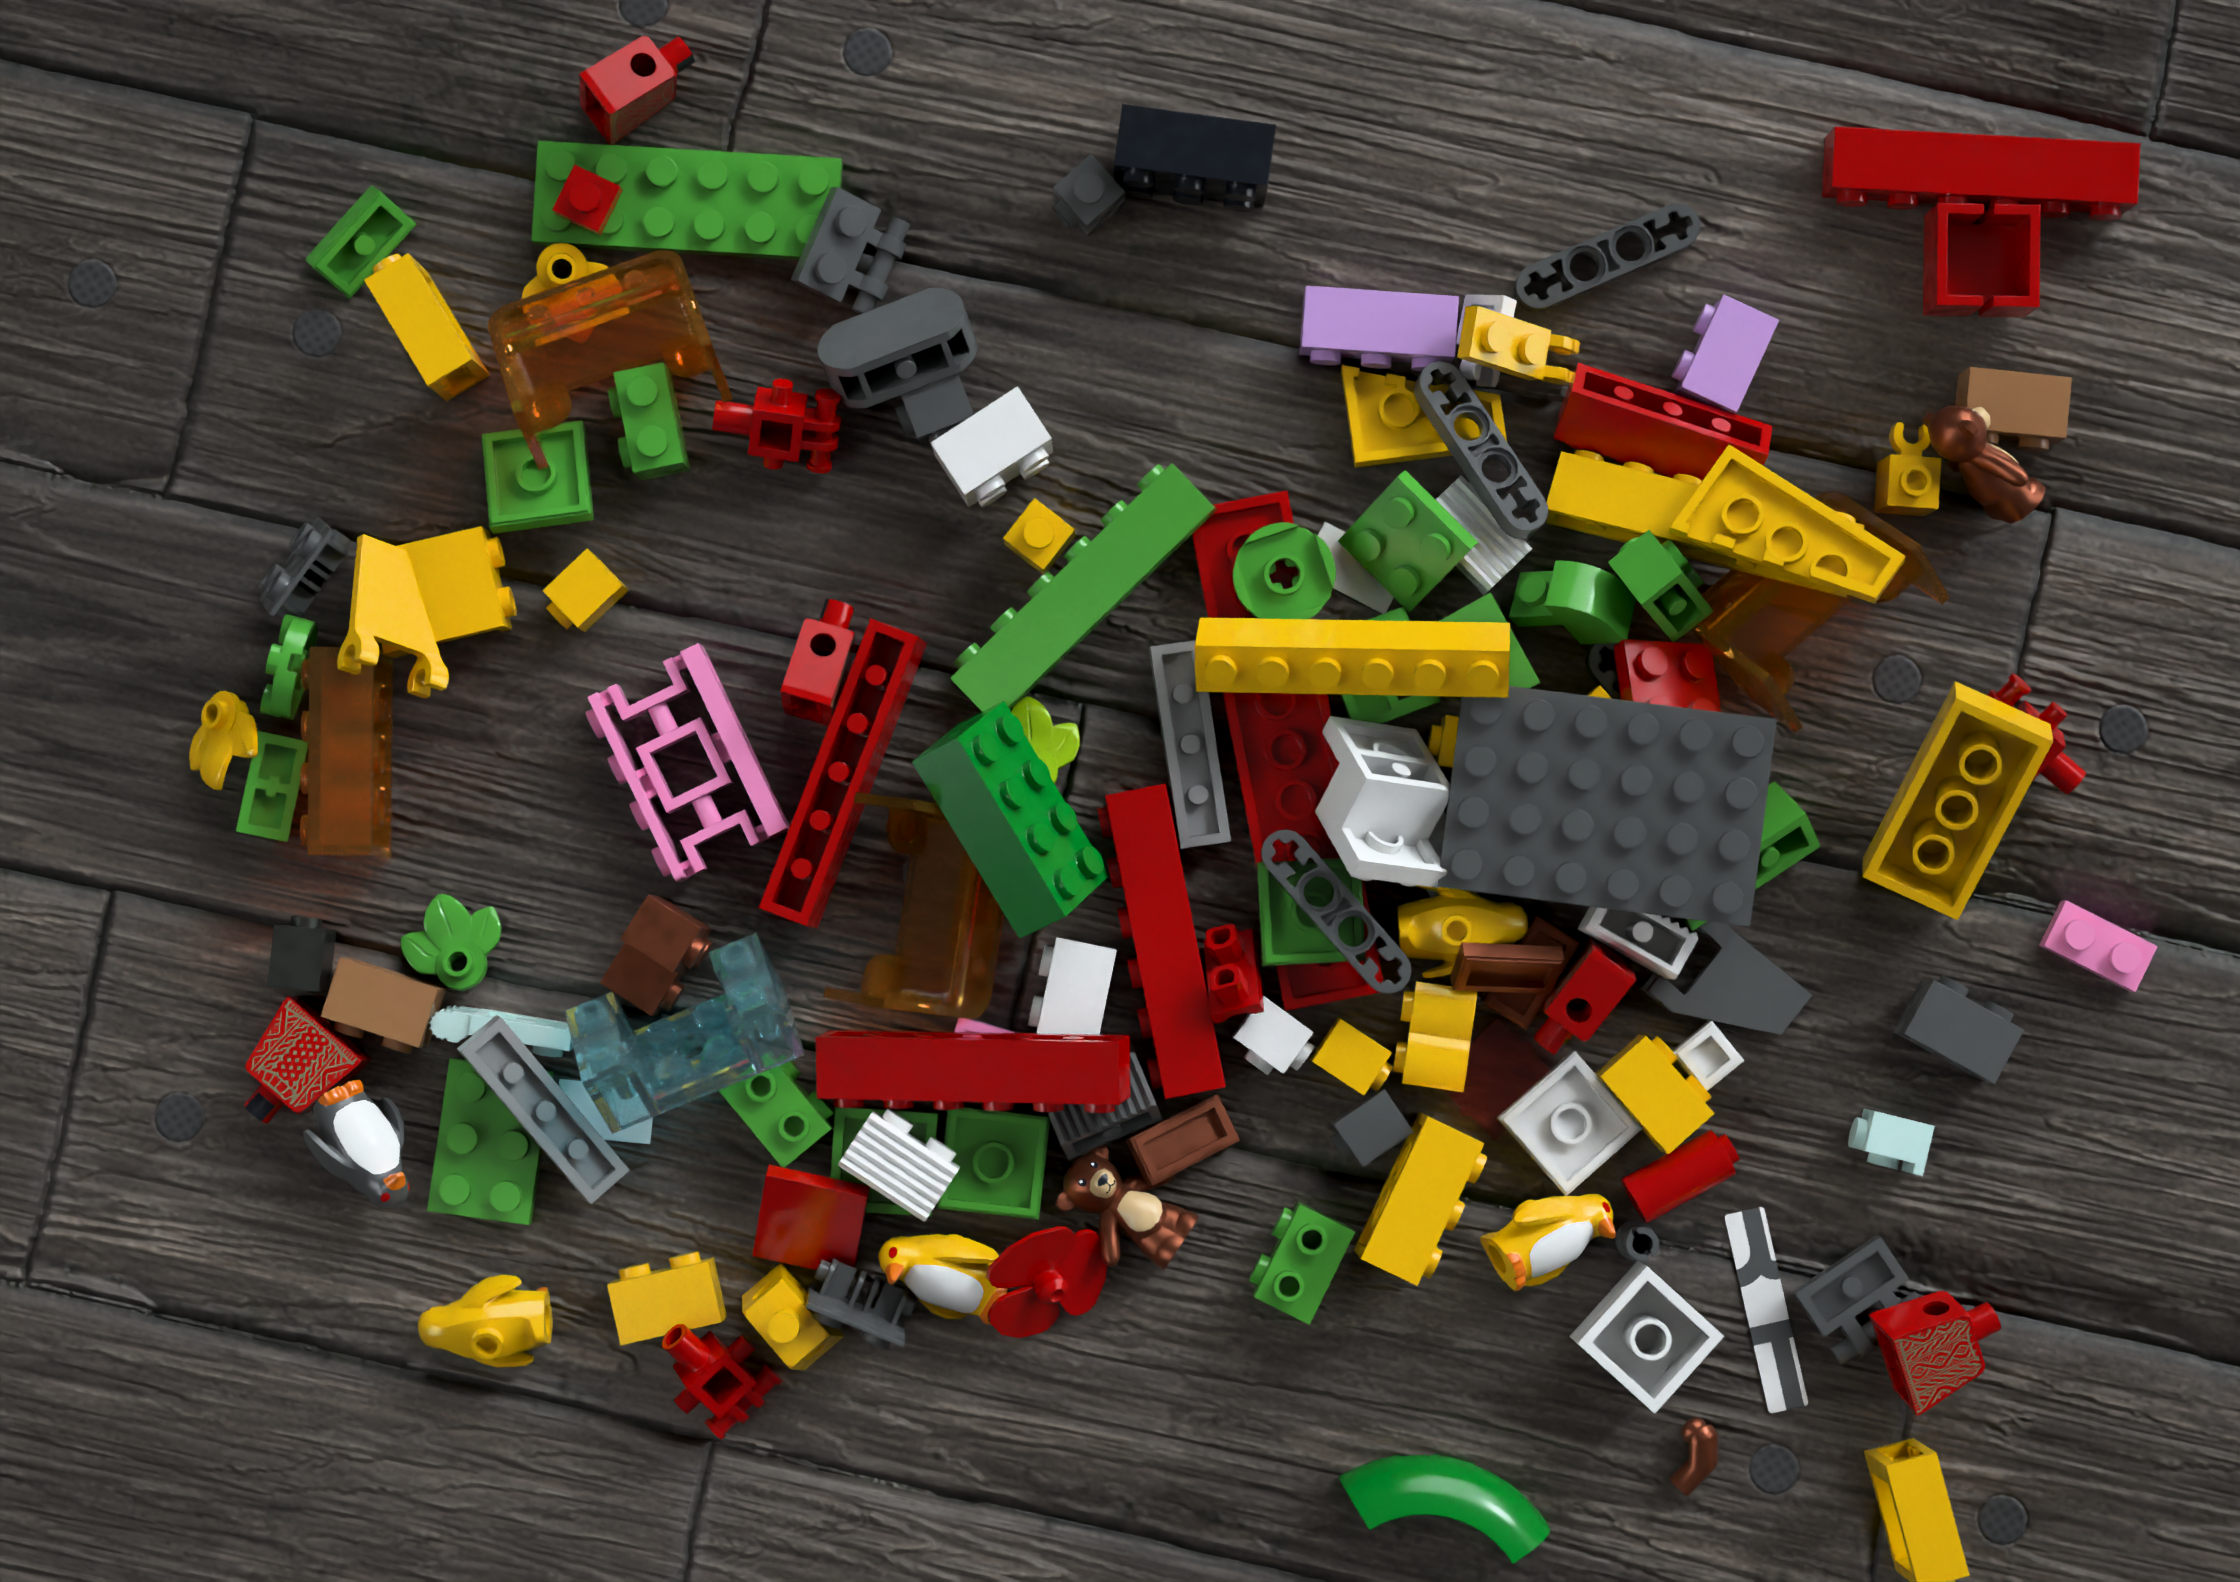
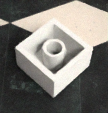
(994, 449)
(1646, 1336)

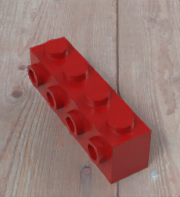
(1652, 425)

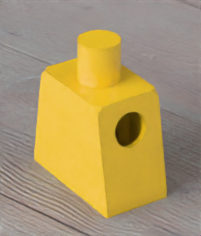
(780, 1316)

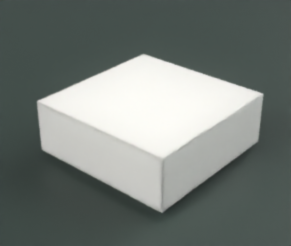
(1707, 1055)

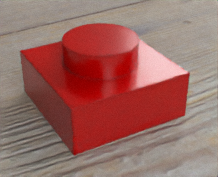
(587, 200)

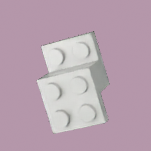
(1383, 802)

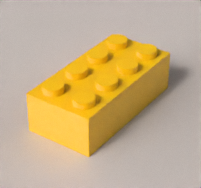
(1957, 800)

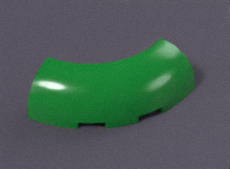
(1446, 1488)

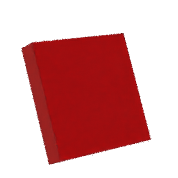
(809, 1218)

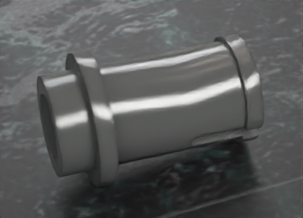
(1625, 1237)

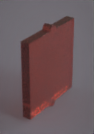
(1496, 1076)

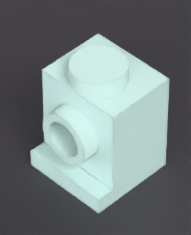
(1892, 1140)

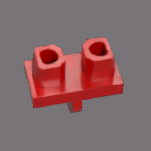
(1232, 972)

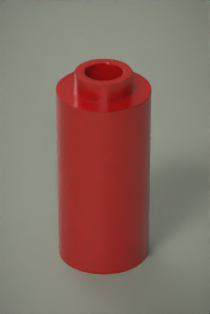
(1680, 1175)

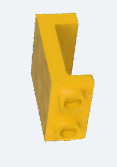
(460, 585)

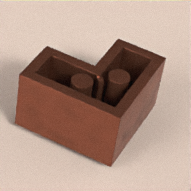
(656, 954)

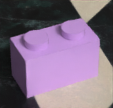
(1725, 355)

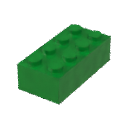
(1011, 819)

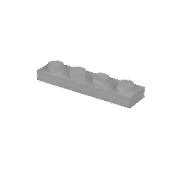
(1189, 747)
(543, 1109)

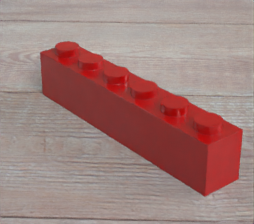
(1980, 169)
(843, 766)
(1164, 941)
(973, 1068)

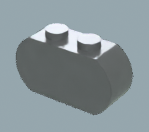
(898, 347)

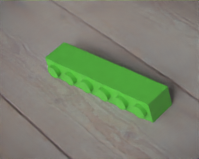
(1084, 591)

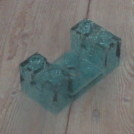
(646, 1070)

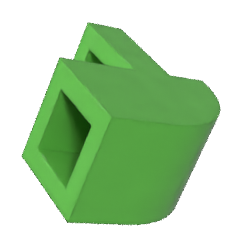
(1579, 597)

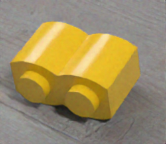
(1437, 1036)

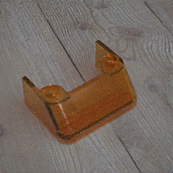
(595, 329)
(1765, 619)
(946, 922)

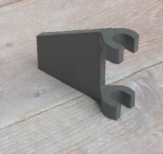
(1734, 987)

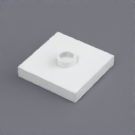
(1569, 1123)

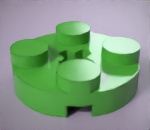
(1296, 548)
(285, 665)

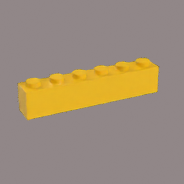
(1631, 500)
(1353, 657)

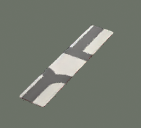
(1766, 1310)

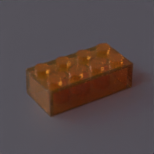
(348, 757)

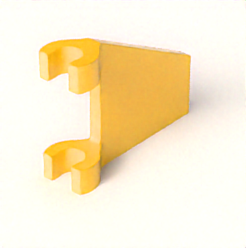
(391, 612)

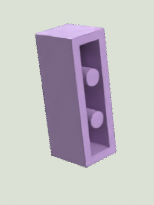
(1377, 327)

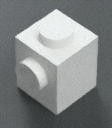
(1274, 1039)

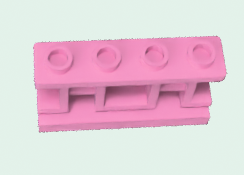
(721, 748)

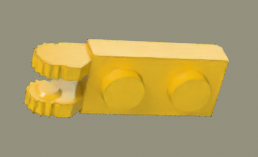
(1513, 346)

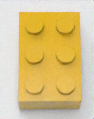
(1420, 1199)

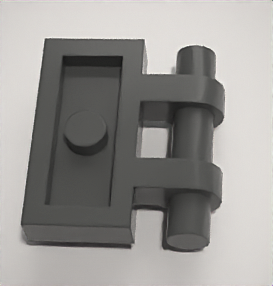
(837, 245)
(1848, 1289)

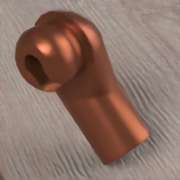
(1702, 1455)

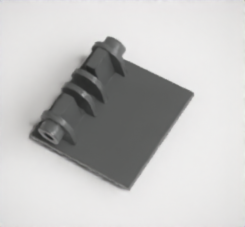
(310, 543)
(833, 1308)

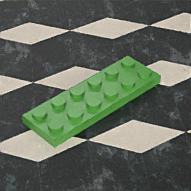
(689, 199)

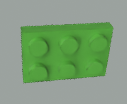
(483, 1155)

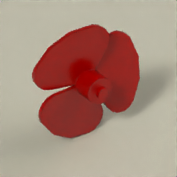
(1056, 1269)

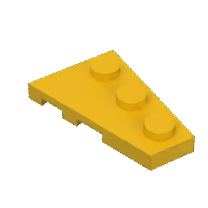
(1390, 424)

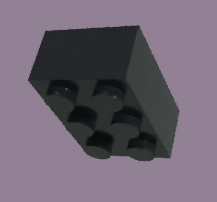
(1193, 157)

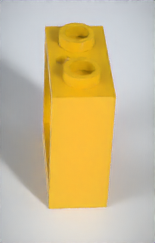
(425, 325)
(1916, 1512)

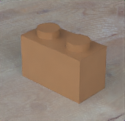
(2020, 405)
(382, 1003)

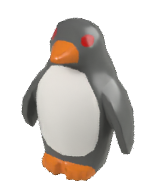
(361, 1143)

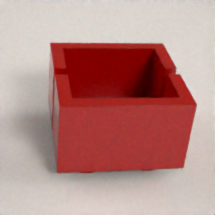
(1981, 264)

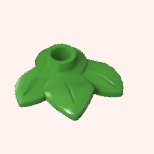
(453, 934)

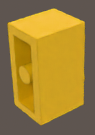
(1656, 1092)
(654, 1301)

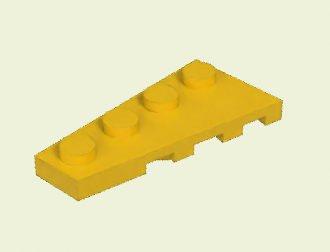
(1779, 526)

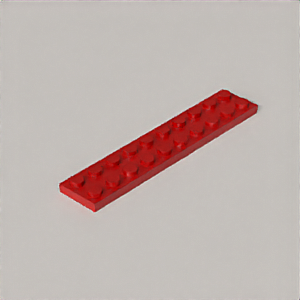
(1276, 742)

